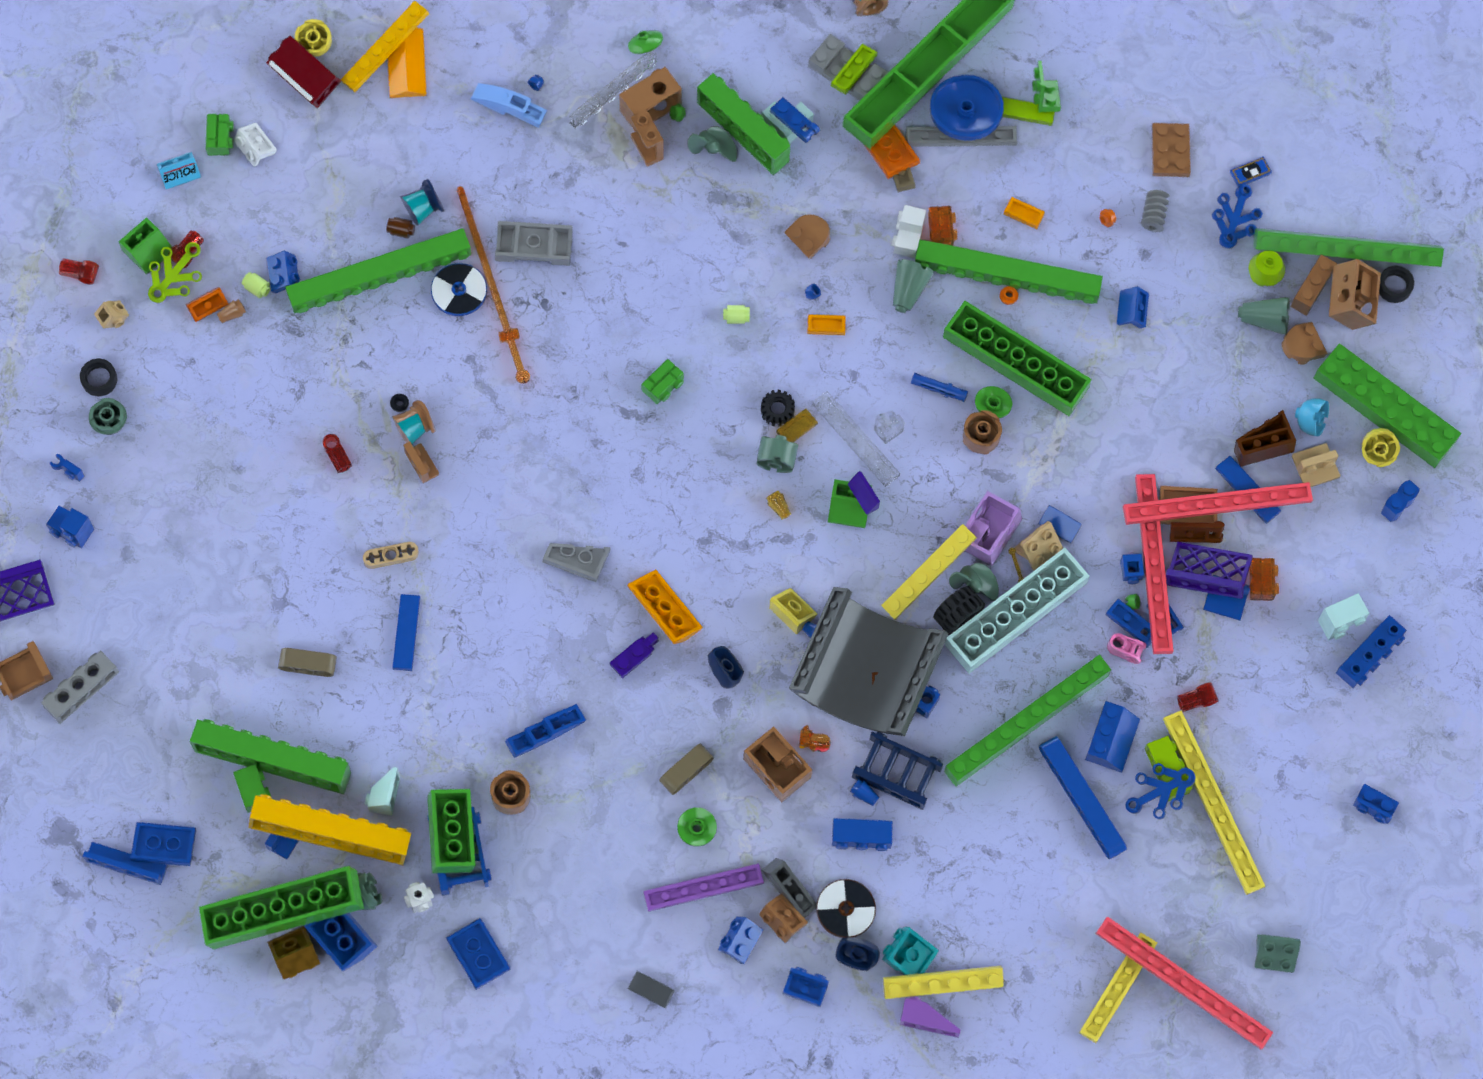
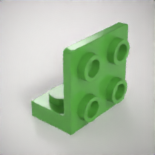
(1047, 92)

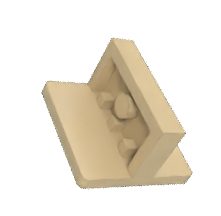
(1316, 465)
(1040, 545)

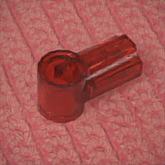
(179, 250)
(83, 271)
(337, 454)
(1202, 696)

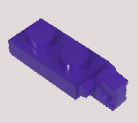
(634, 655)

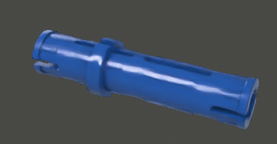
(947, 390)

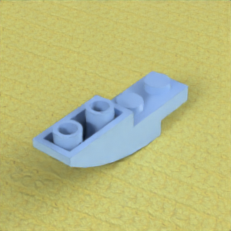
(508, 101)

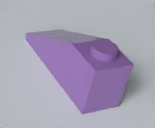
(924, 1017)

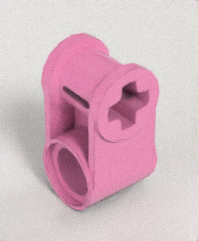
(1128, 648)

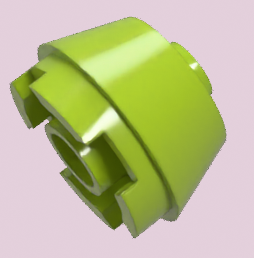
(1266, 268)

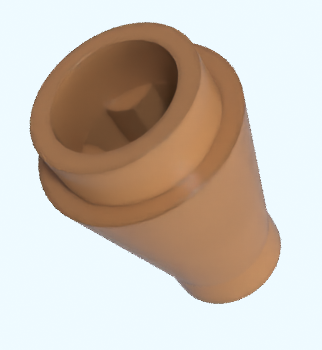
(231, 311)

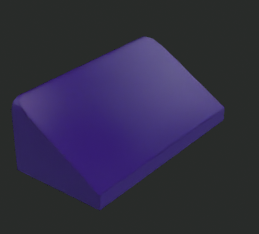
(864, 493)

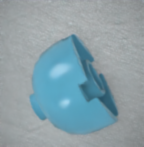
(1311, 416)

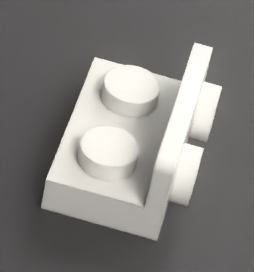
(254, 143)

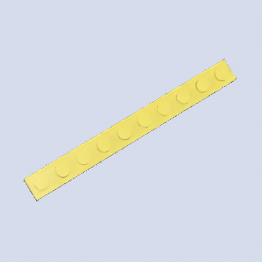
(1214, 803)

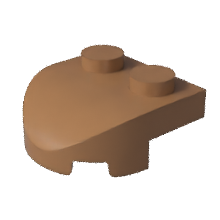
(809, 234)
(1303, 343)

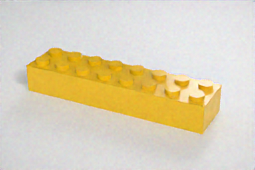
(329, 829)

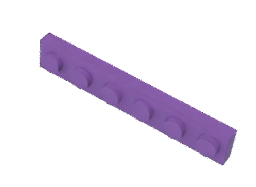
(703, 887)

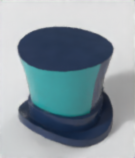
(422, 202)

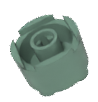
(777, 454)

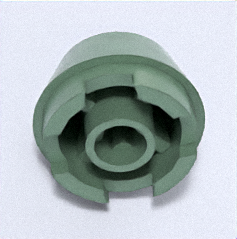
(107, 416)
(368, 891)

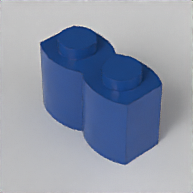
(1400, 500)

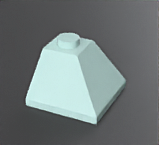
(384, 793)

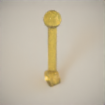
(1012, 551)

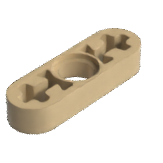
(386, 562)

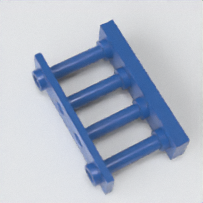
(447, 882)

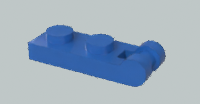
(794, 120)
(1130, 621)

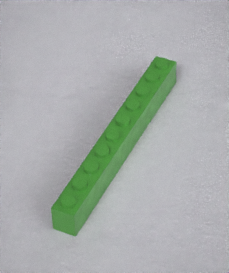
(1348, 247)
(378, 271)
(1009, 271)
(1027, 720)

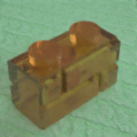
(941, 225)
(1262, 579)

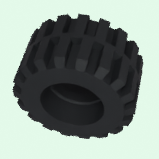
(958, 609)

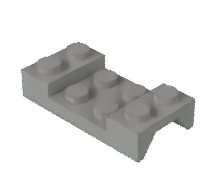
(832, 57)
(534, 242)

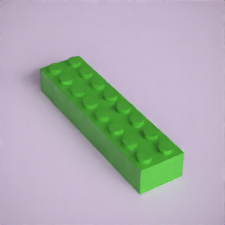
(1017, 358)
(1387, 405)
(270, 756)
(281, 907)

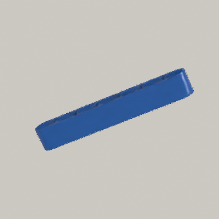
(1082, 797)

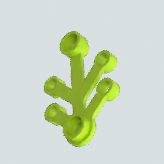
(172, 275)

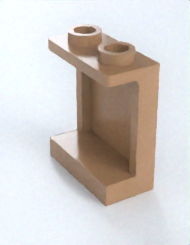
(647, 138)
(23, 672)

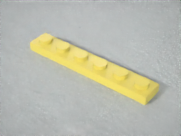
(929, 571)
(943, 982)
(1113, 995)

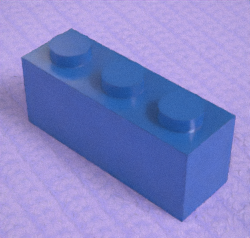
(862, 834)

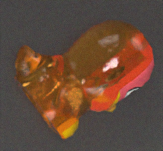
(816, 742)

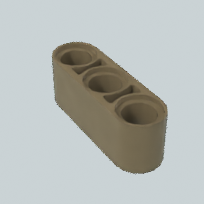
(307, 662)
(686, 769)

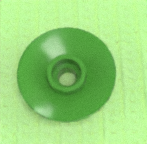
(645, 41)
(994, 396)
(697, 817)

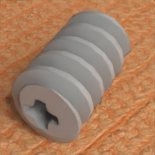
(1154, 210)

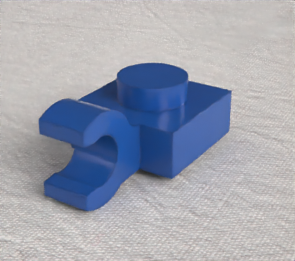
(70, 469)

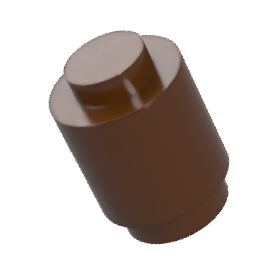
(400, 227)

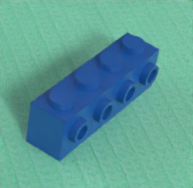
(1371, 651)

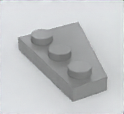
(581, 561)

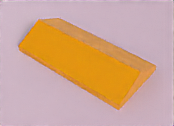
(407, 67)
(665, 607)

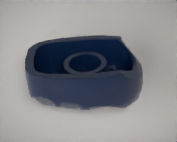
(725, 667)
(857, 953)

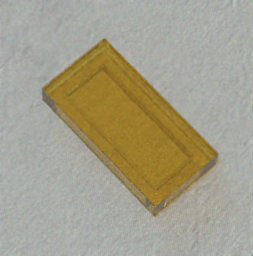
(797, 426)

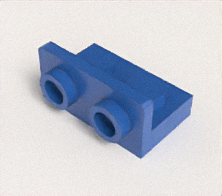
(1375, 804)

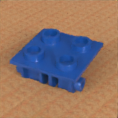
(1226, 605)

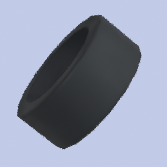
(1402, 273)
(95, 364)

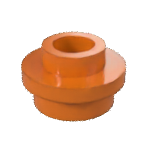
(1107, 217)
(1008, 300)

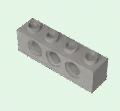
(77, 697)

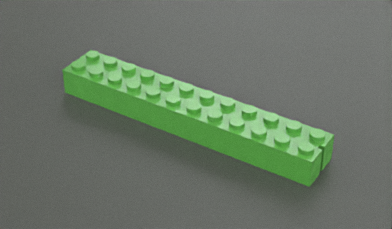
(923, 68)

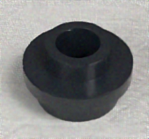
(396, 398)

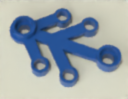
(1234, 217)
(1162, 789)

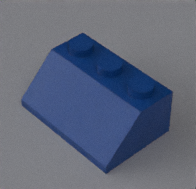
(1113, 737)
(342, 939)

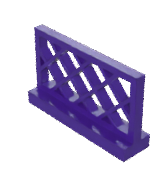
(19, 573)
(1206, 582)

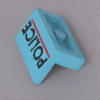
(178, 170)

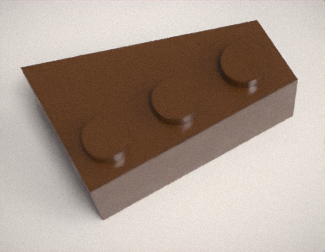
(1265, 442)

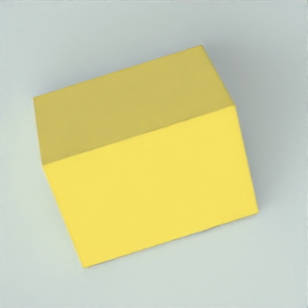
(792, 610)

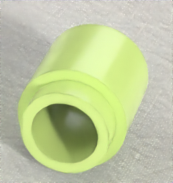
(256, 285)
(736, 314)

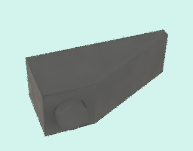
(788, 884)

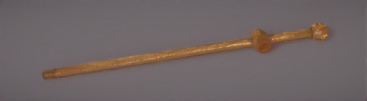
(508, 334)

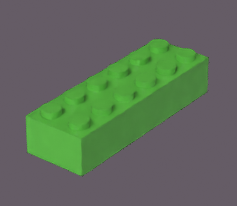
(743, 123)

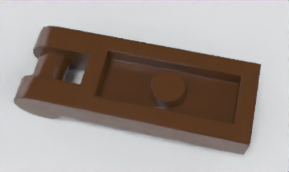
(1196, 532)

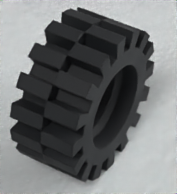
(780, 397)

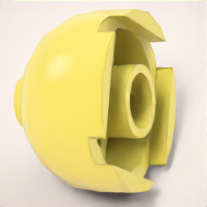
(314, 37)
(1380, 447)

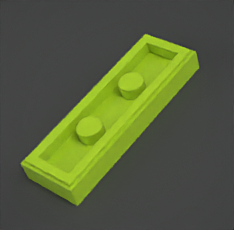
(853, 69)
(1026, 111)

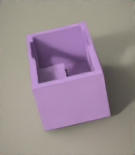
(992, 527)

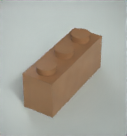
(1313, 285)

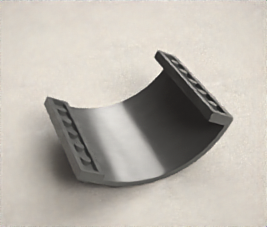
(852, 645)

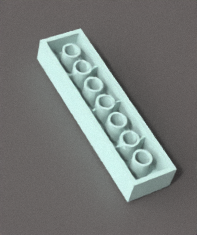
(1016, 610)

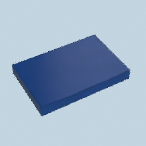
(163, 844)
(478, 953)

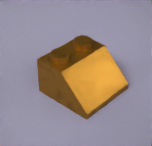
(293, 953)

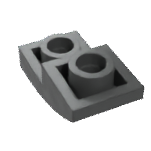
(651, 989)

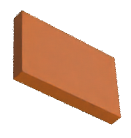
(893, 153)

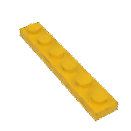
(384, 46)

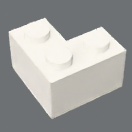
(910, 227)

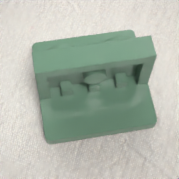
(1277, 953)

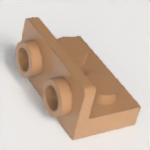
(420, 461)
(782, 918)

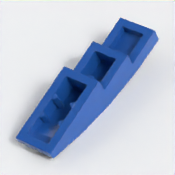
(545, 731)

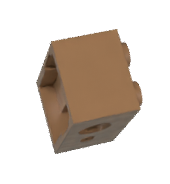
(648, 94)
(1351, 289)
(776, 764)

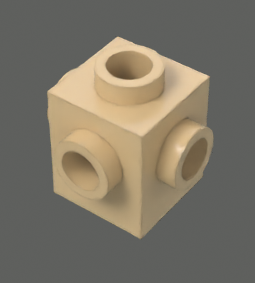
(111, 314)

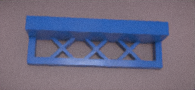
(121, 862)

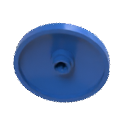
(966, 107)

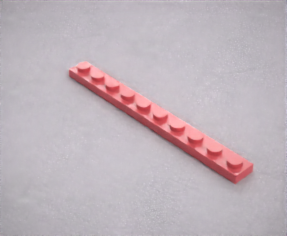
(1217, 503)
(1154, 570)
(1184, 983)

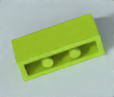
(1163, 752)

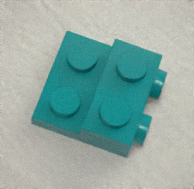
(909, 952)

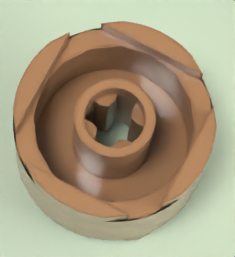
(982, 442)
(516, 801)

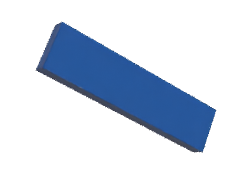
(1240, 480)
(406, 632)

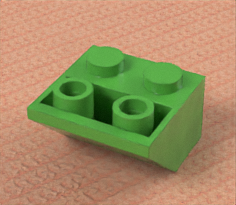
(144, 245)
(845, 507)

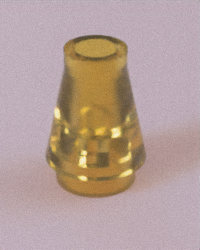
(778, 504)

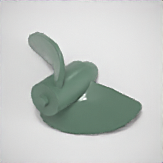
(714, 141)
(978, 577)

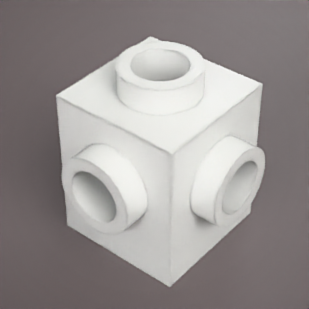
(418, 904)

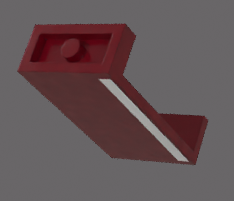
(303, 71)

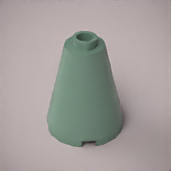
(909, 284)
(1267, 314)

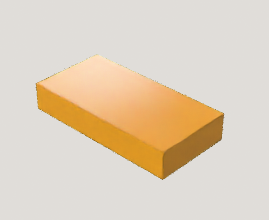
(1024, 212)
(826, 324)

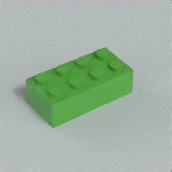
(451, 831)

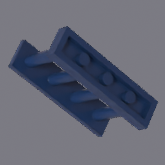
(881, 781)

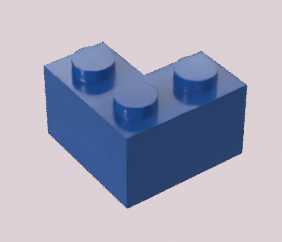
(71, 526)

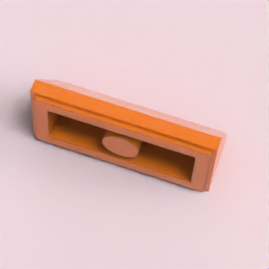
(207, 304)

